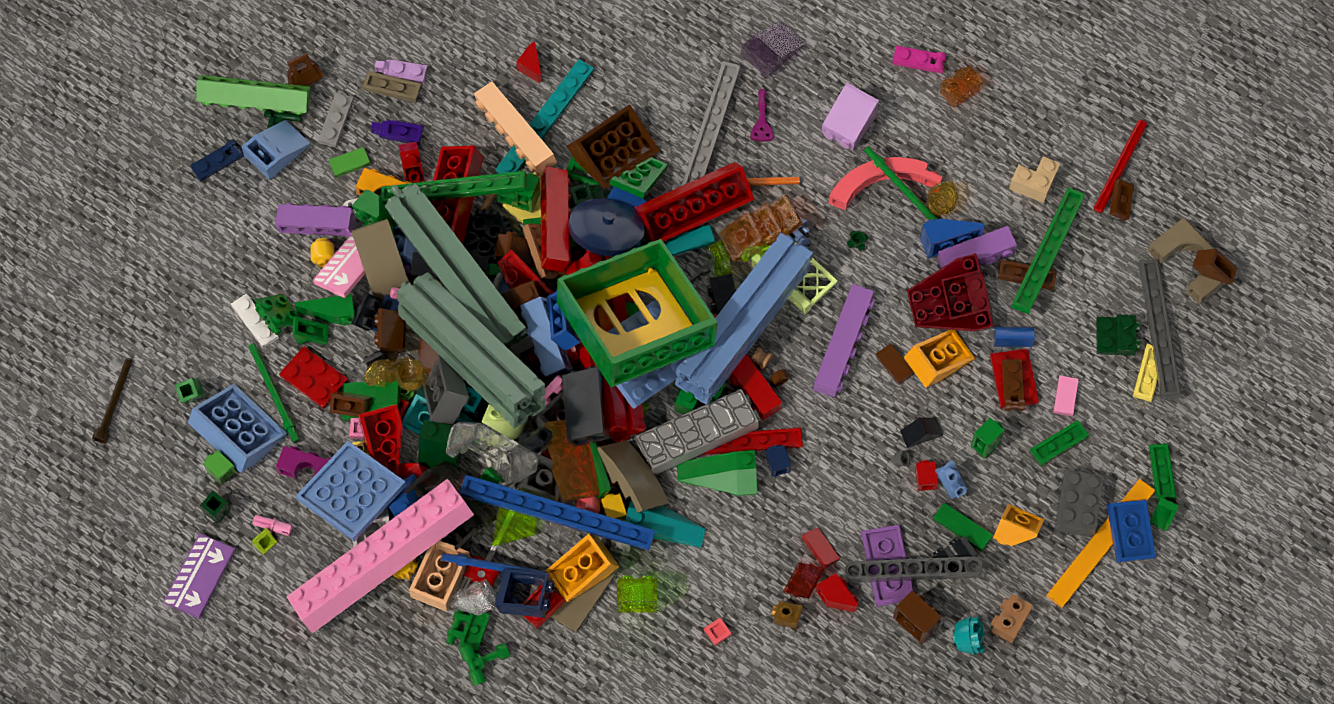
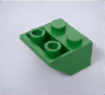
(371, 209)

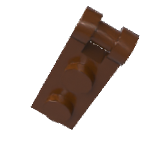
(1013, 384)

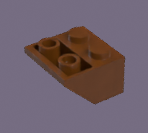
(390, 331)

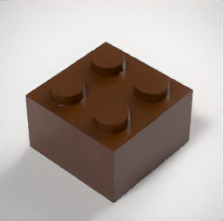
(917, 616)

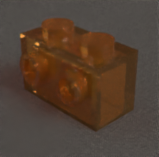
(961, 86)

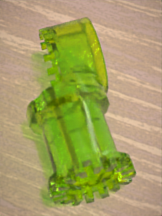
(721, 259)

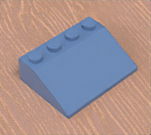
(236, 427)

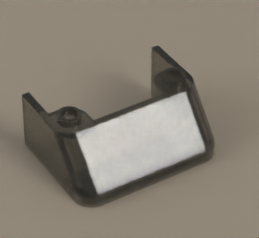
(483, 514)

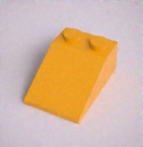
(938, 357)
(582, 567)

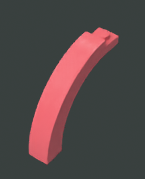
(868, 174)

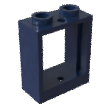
(506, 590)

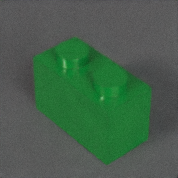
(987, 437)

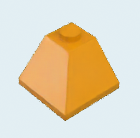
(1017, 526)

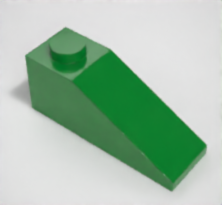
(330, 309)

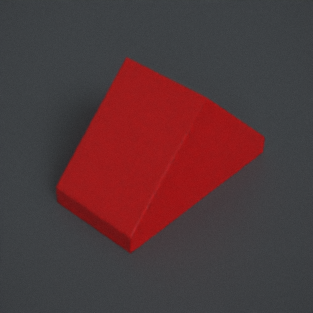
(529, 63)

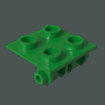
(276, 312)

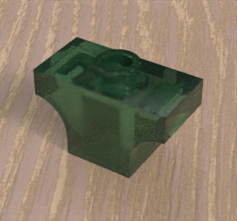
(584, 192)

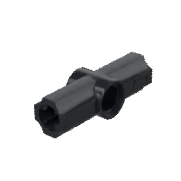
(535, 439)

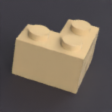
(1035, 183)

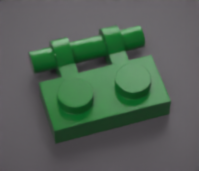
(473, 630)

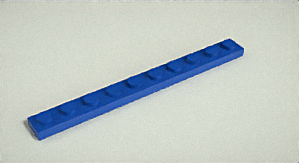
(557, 512)

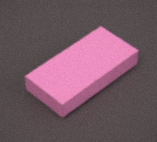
(1065, 395)

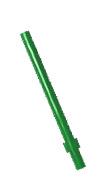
(880, 163)
(288, 423)

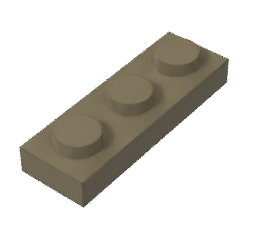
(392, 86)

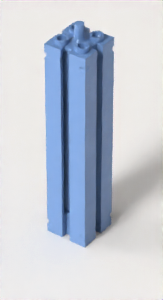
(746, 317)

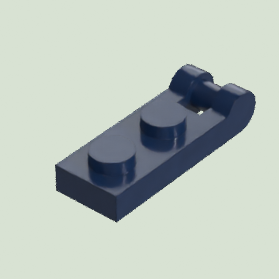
(217, 160)

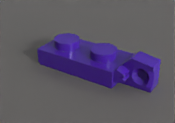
(398, 131)

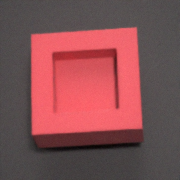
(717, 631)

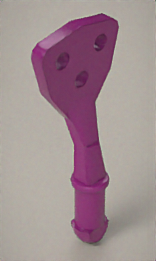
(762, 124)

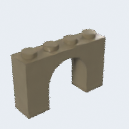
(1185, 237)

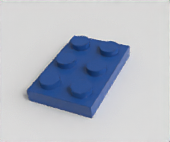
(1131, 531)

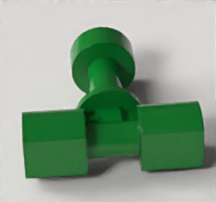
(476, 662)

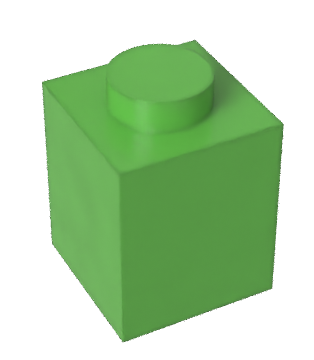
(219, 466)

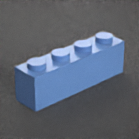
(551, 356)

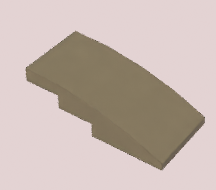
(380, 258)
(633, 475)

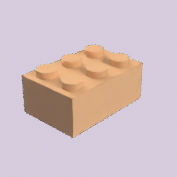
(438, 579)

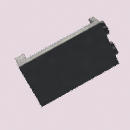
(584, 406)

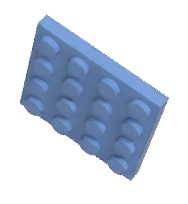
(351, 491)

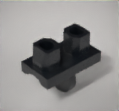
(366, 311)

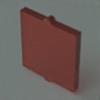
(803, 580)

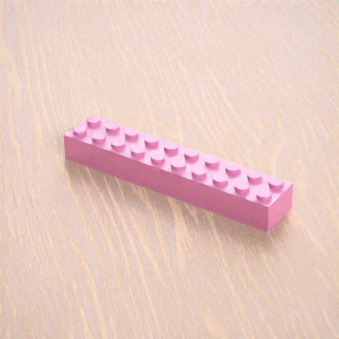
(379, 556)

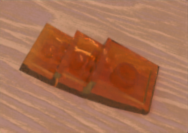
(761, 226)
(571, 465)

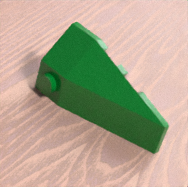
(724, 472)

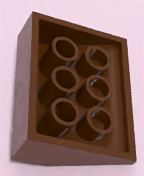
(613, 146)

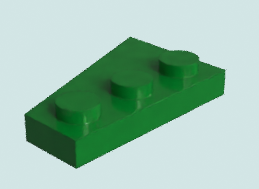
(642, 178)

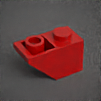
(411, 162)
(836, 595)

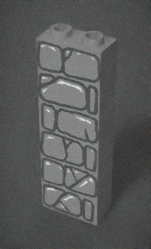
(698, 431)

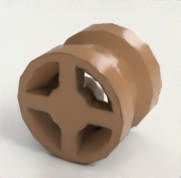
(761, 358)

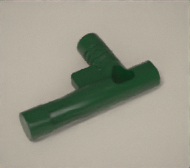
(279, 117)

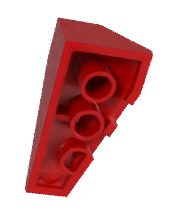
(518, 273)
(383, 436)

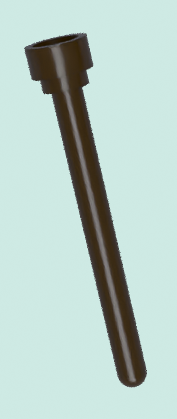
(101, 434)

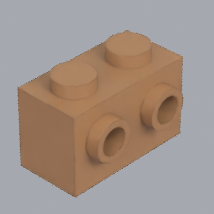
(1011, 618)

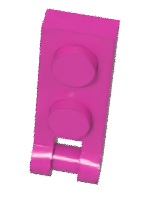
(919, 59)

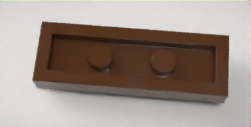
(1016, 272)

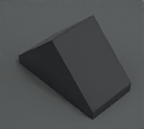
(921, 431)

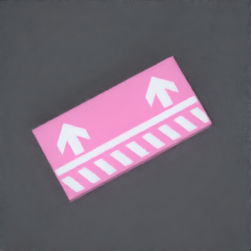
(342, 270)

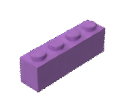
(315, 219)
(987, 247)

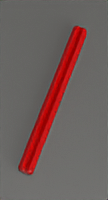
(1120, 166)

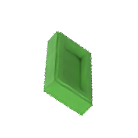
(349, 162)

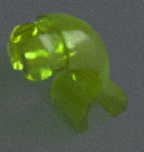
(749, 252)

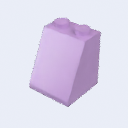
(850, 116)

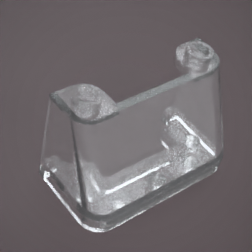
(510, 458)

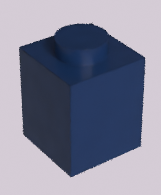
(778, 460)

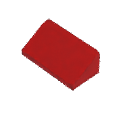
(820, 548)

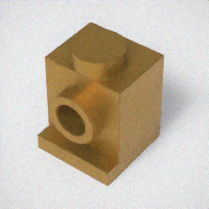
(790, 620)

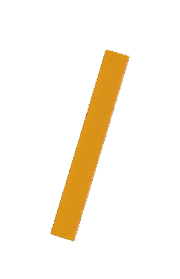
(1092, 552)

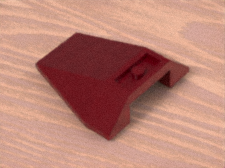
(953, 298)

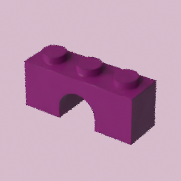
(293, 460)

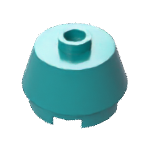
(969, 635)

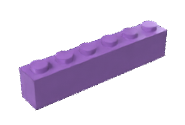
(843, 341)

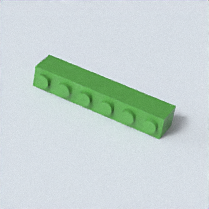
(253, 94)

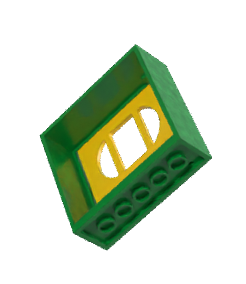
(649, 346)

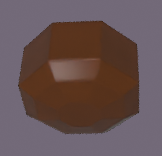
(779, 377)

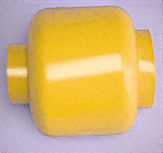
(321, 251)

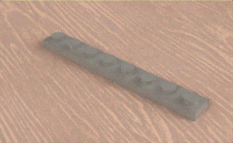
(712, 122)

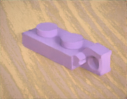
(402, 70)

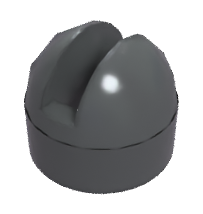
(902, 458)

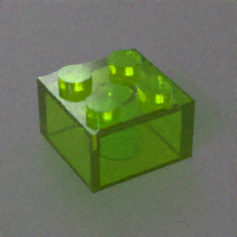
(636, 594)

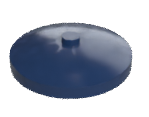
(606, 227)

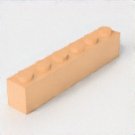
(515, 128)

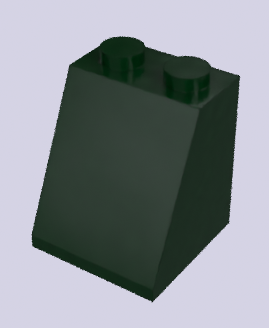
(433, 445)

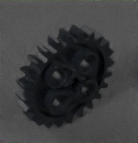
(492, 225)

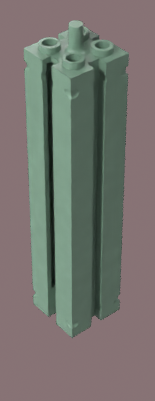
(453, 263)
(471, 349)

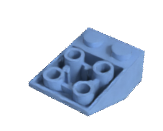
(274, 148)

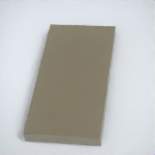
(574, 613)

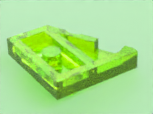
(512, 527)

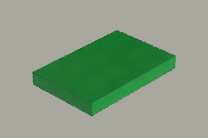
(380, 396)

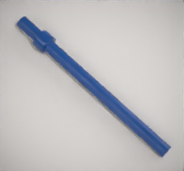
(462, 560)

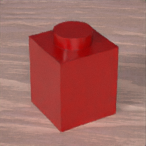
(926, 475)

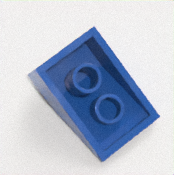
(945, 233)

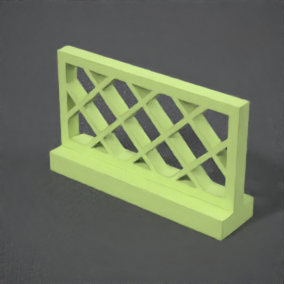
(799, 298)

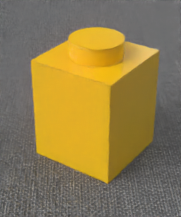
(614, 507)

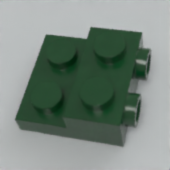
(1117, 335)

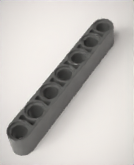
(922, 574)

